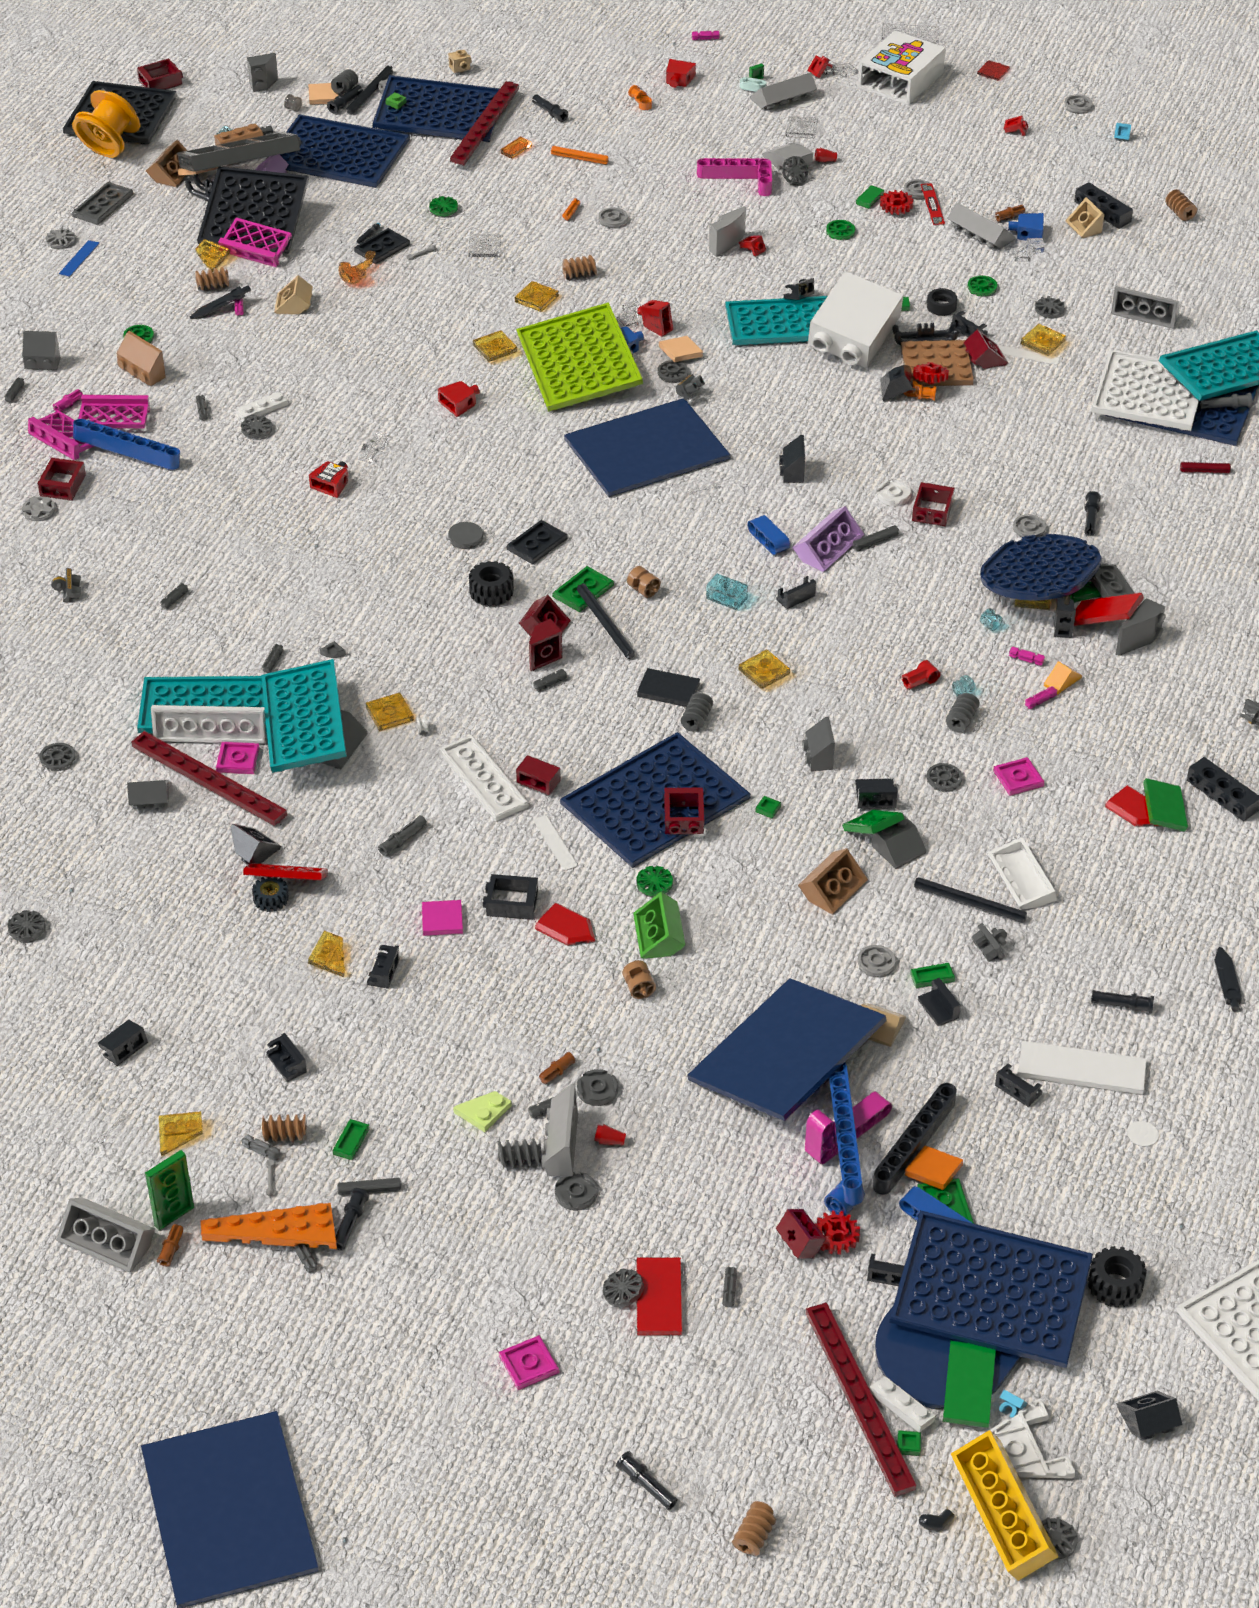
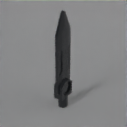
(235, 295)
(1228, 979)

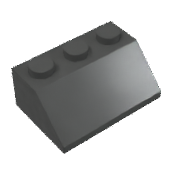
(353, 734)

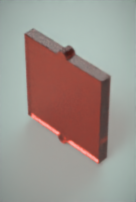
(993, 70)

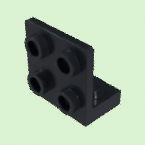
(876, 793)

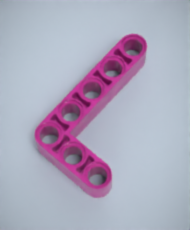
(738, 169)
(821, 1130)

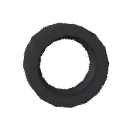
(942, 309)

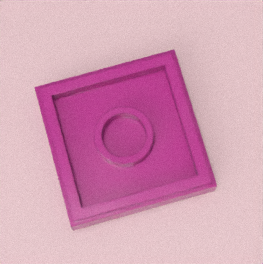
(237, 757)
(1018, 776)
(442, 917)
(528, 1362)

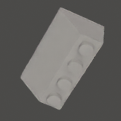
(784, 91)
(979, 226)
(1145, 307)
(561, 1133)
(104, 1233)

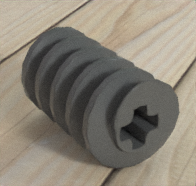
(344, 81)
(696, 711)
(962, 712)
(519, 1152)

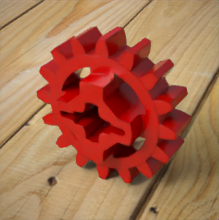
(896, 202)
(930, 373)
(836, 1232)

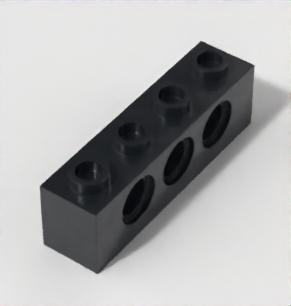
(1114, 211)
(1223, 788)

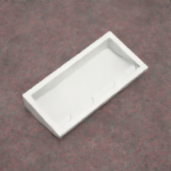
(1022, 875)

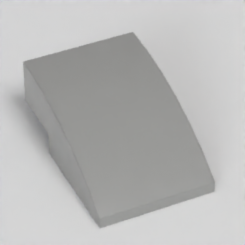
(780, 154)
(727, 231)

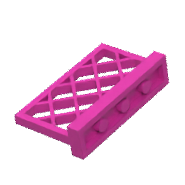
(250, 251)
(114, 404)
(51, 436)

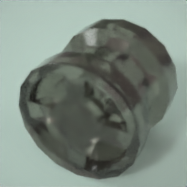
(293, 102)

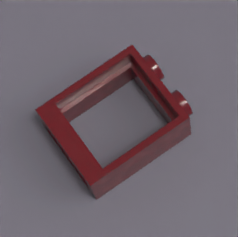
(148, 72)
(66, 490)
(927, 493)
(684, 798)

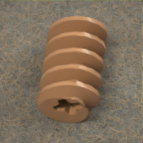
(1181, 205)
(579, 266)
(212, 278)
(284, 1128)
(754, 1528)

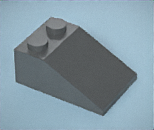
(1141, 628)

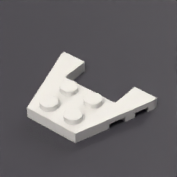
(1023, 1448)

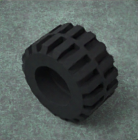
(491, 583)
(1114, 1290)

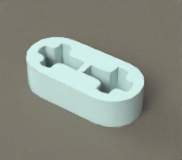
(752, 84)

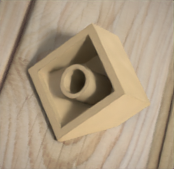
(294, 297)

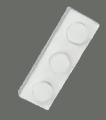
(262, 406)
(902, 1404)

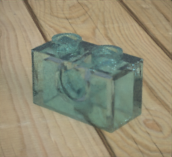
(727, 591)

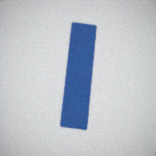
(80, 256)

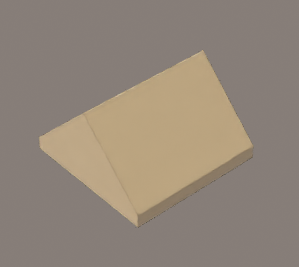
(1086, 219)
(889, 1030)

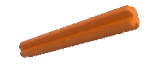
(580, 155)

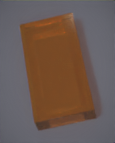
(516, 147)

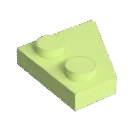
(483, 1110)

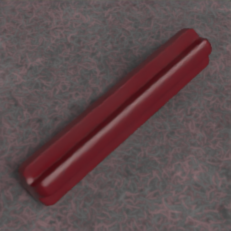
(1201, 467)

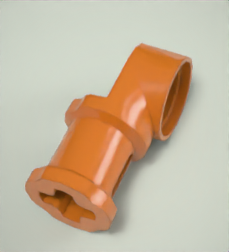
(641, 97)
(922, 392)

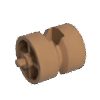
(643, 581)
(639, 979)

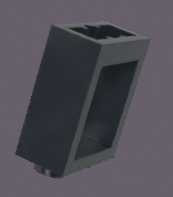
(511, 909)

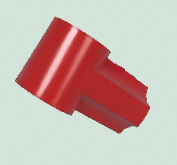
(924, 673)

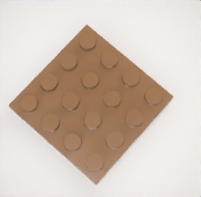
(944, 353)

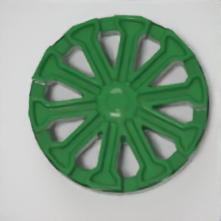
(441, 206)
(838, 229)
(982, 285)
(143, 331)
(654, 881)

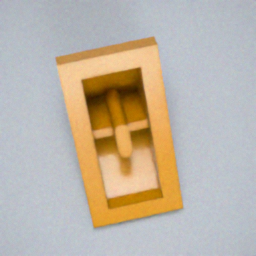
(1062, 677)

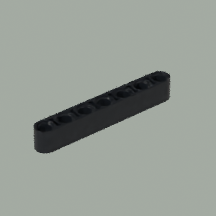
(914, 1138)

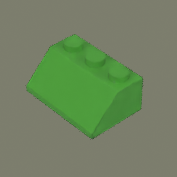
(659, 927)

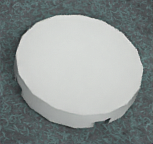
(894, 493)

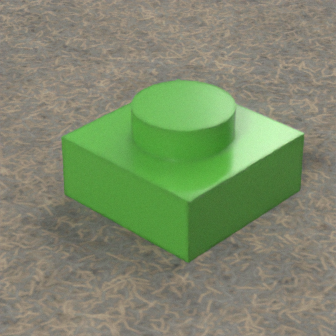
(396, 100)

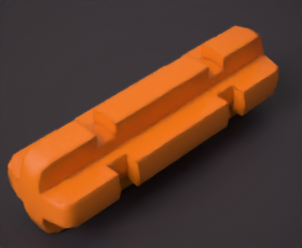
(571, 209)

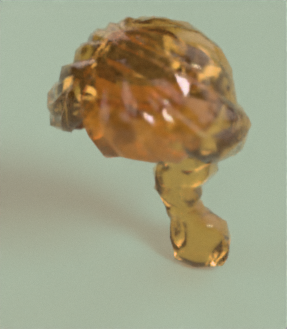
(356, 273)

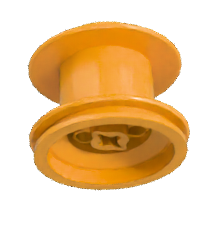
(104, 126)

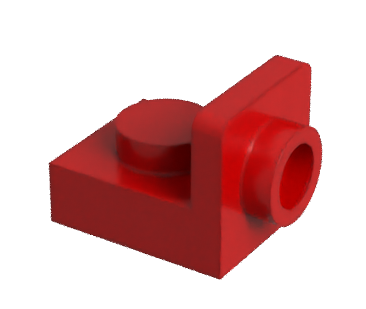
(818, 65)
(1016, 123)
(754, 243)

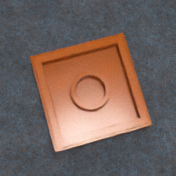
(934, 1167)

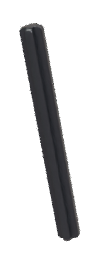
(368, 91)
(606, 621)
(970, 899)

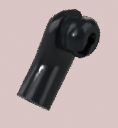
(935, 1522)

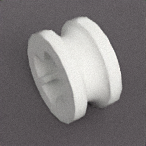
(421, 724)

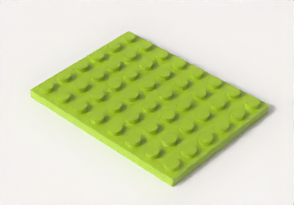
(579, 356)

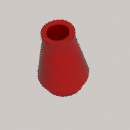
(824, 155)
(609, 1135)

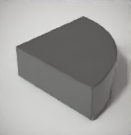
(333, 650)

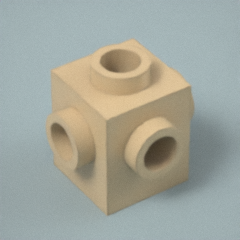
(459, 61)

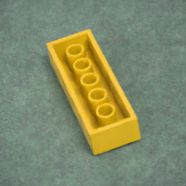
(1004, 1505)

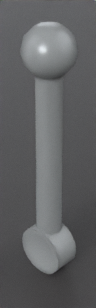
(410, 256)
(270, 1165)

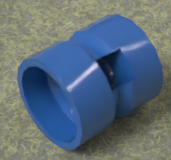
(836, 1202)

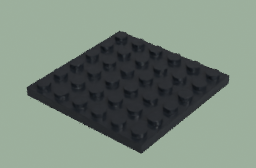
(149, 104)
(254, 196)

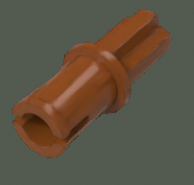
(1009, 212)
(557, 1068)
(170, 1245)

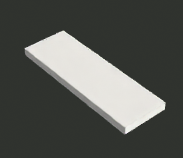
(209, 724)
(484, 778)
(1082, 1067)

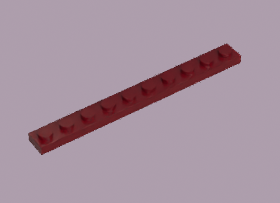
(484, 123)
(209, 778)
(861, 1400)

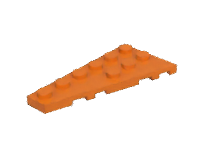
(277, 1227)

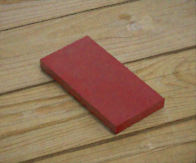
(1107, 609)
(285, 871)
(660, 1302)

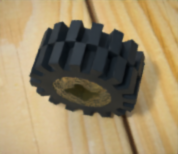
(270, 893)

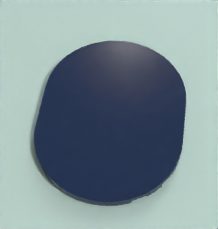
(1041, 567)
(920, 1362)

